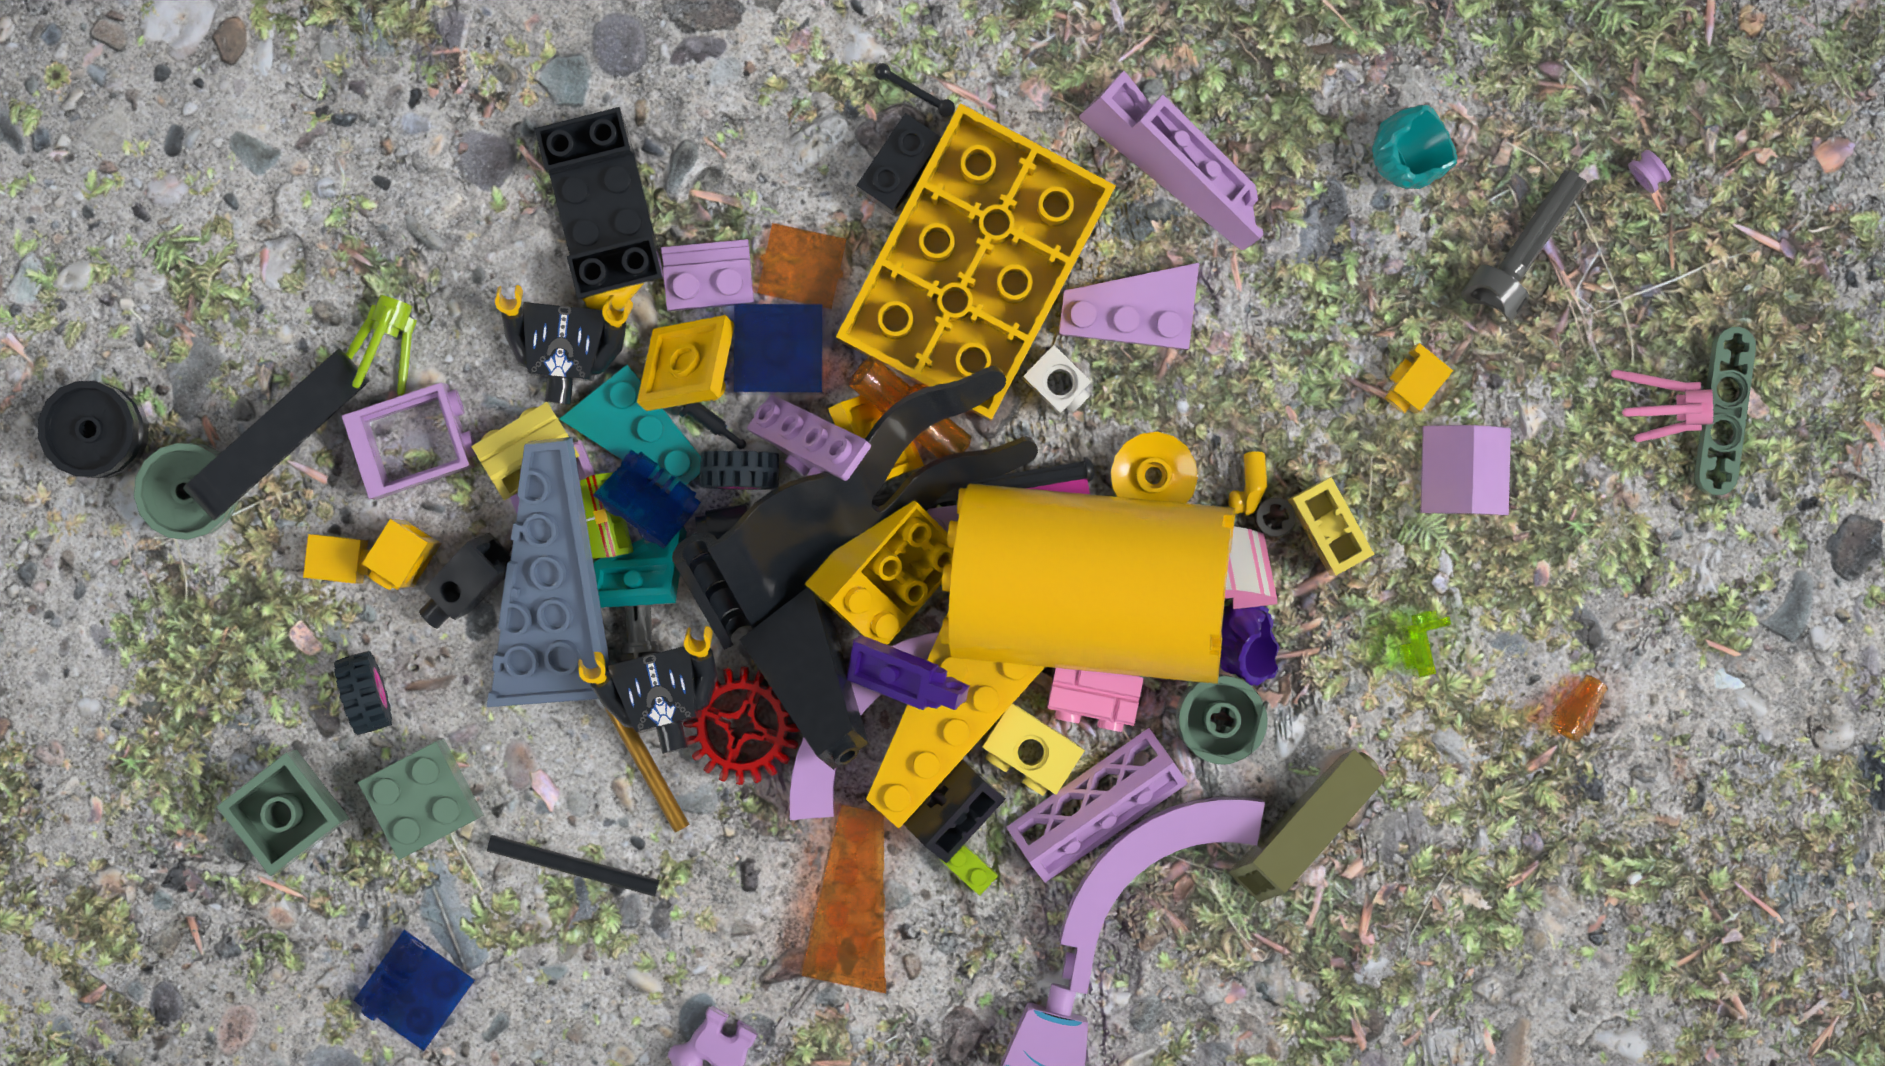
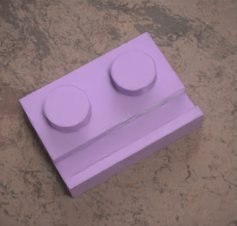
(707, 275)

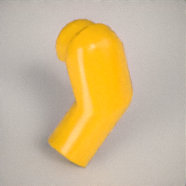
(1255, 484)

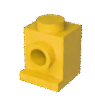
(1416, 380)

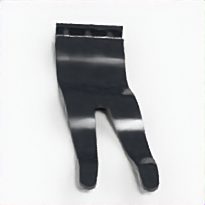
(805, 520)

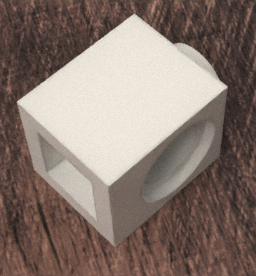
(1052, 362)

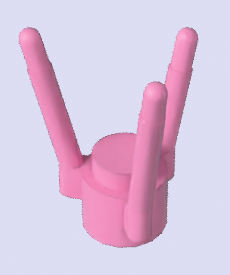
(1693, 407)

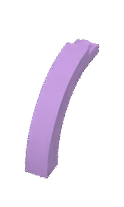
(813, 779)
(1135, 850)

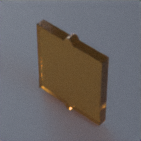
(801, 266)

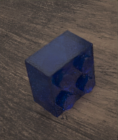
(779, 349)

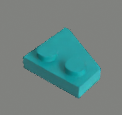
(639, 577)

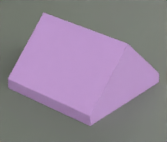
(1465, 469)

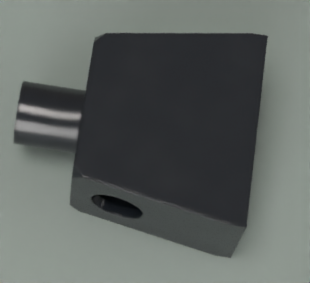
(477, 572)

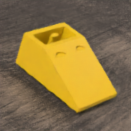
(885, 573)

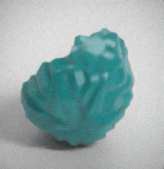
(1413, 148)

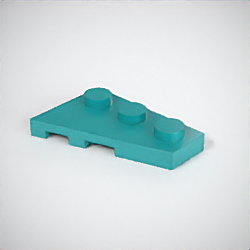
(620, 424)

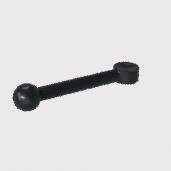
(945, 107)

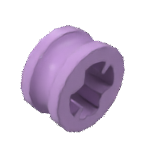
(1649, 171)

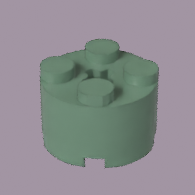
(1233, 740)

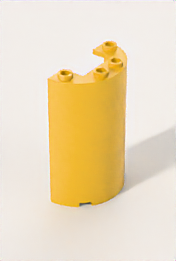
(1087, 582)

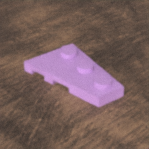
(1134, 310)

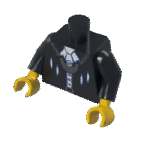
(562, 340)
(658, 688)

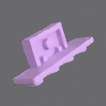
(808, 440)

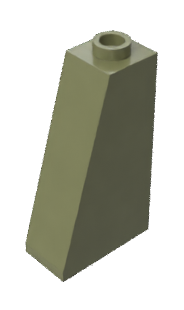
(1308, 826)

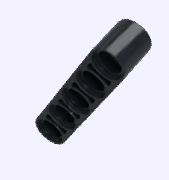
(275, 435)

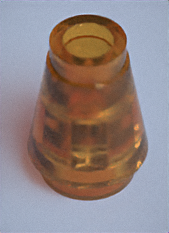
(1579, 709)

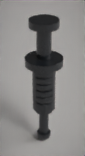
(711, 422)

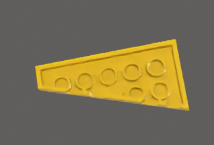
(936, 740)

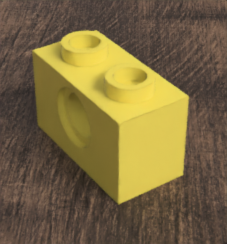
(1058, 755)

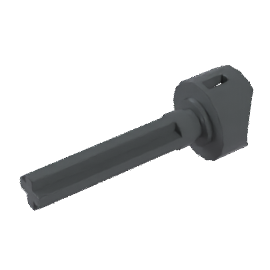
(1501, 286)

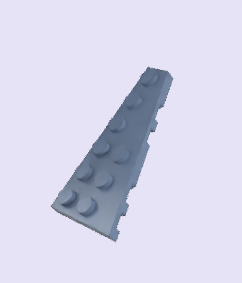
(549, 587)

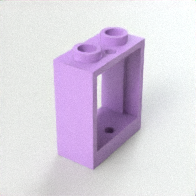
(367, 452)

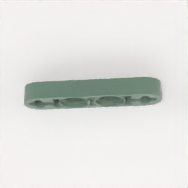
(1733, 412)

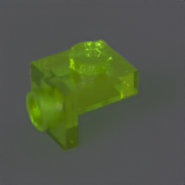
(1416, 651)

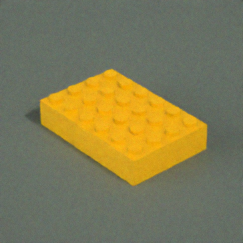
(975, 257)

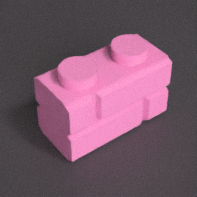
(1096, 695)

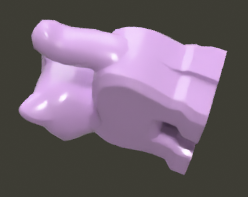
(713, 1044)

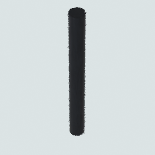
(573, 865)

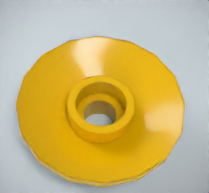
(1158, 451)

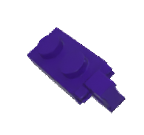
(903, 676)

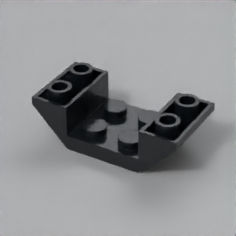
(600, 202)

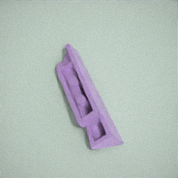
(1176, 157)

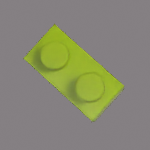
(972, 869)

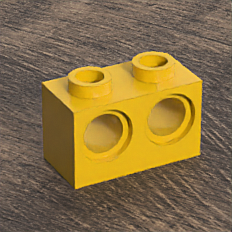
(400, 555)

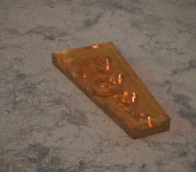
(848, 916)

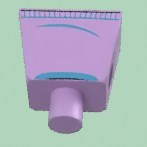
(1049, 1033)

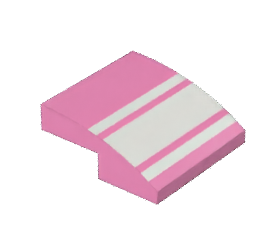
(1249, 571)

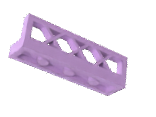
(1097, 820)

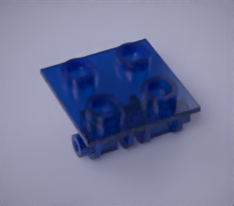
(645, 504)
(413, 990)

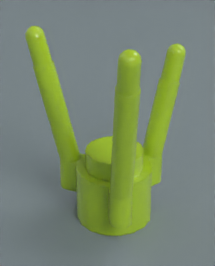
(385, 318)

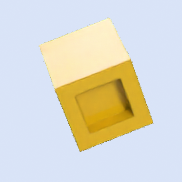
(336, 559)

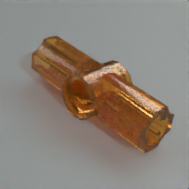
(885, 388)

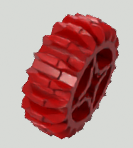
(729, 760)

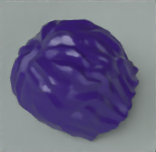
(1248, 644)

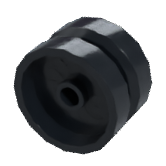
(69, 421)

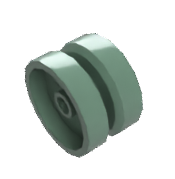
(159, 495)

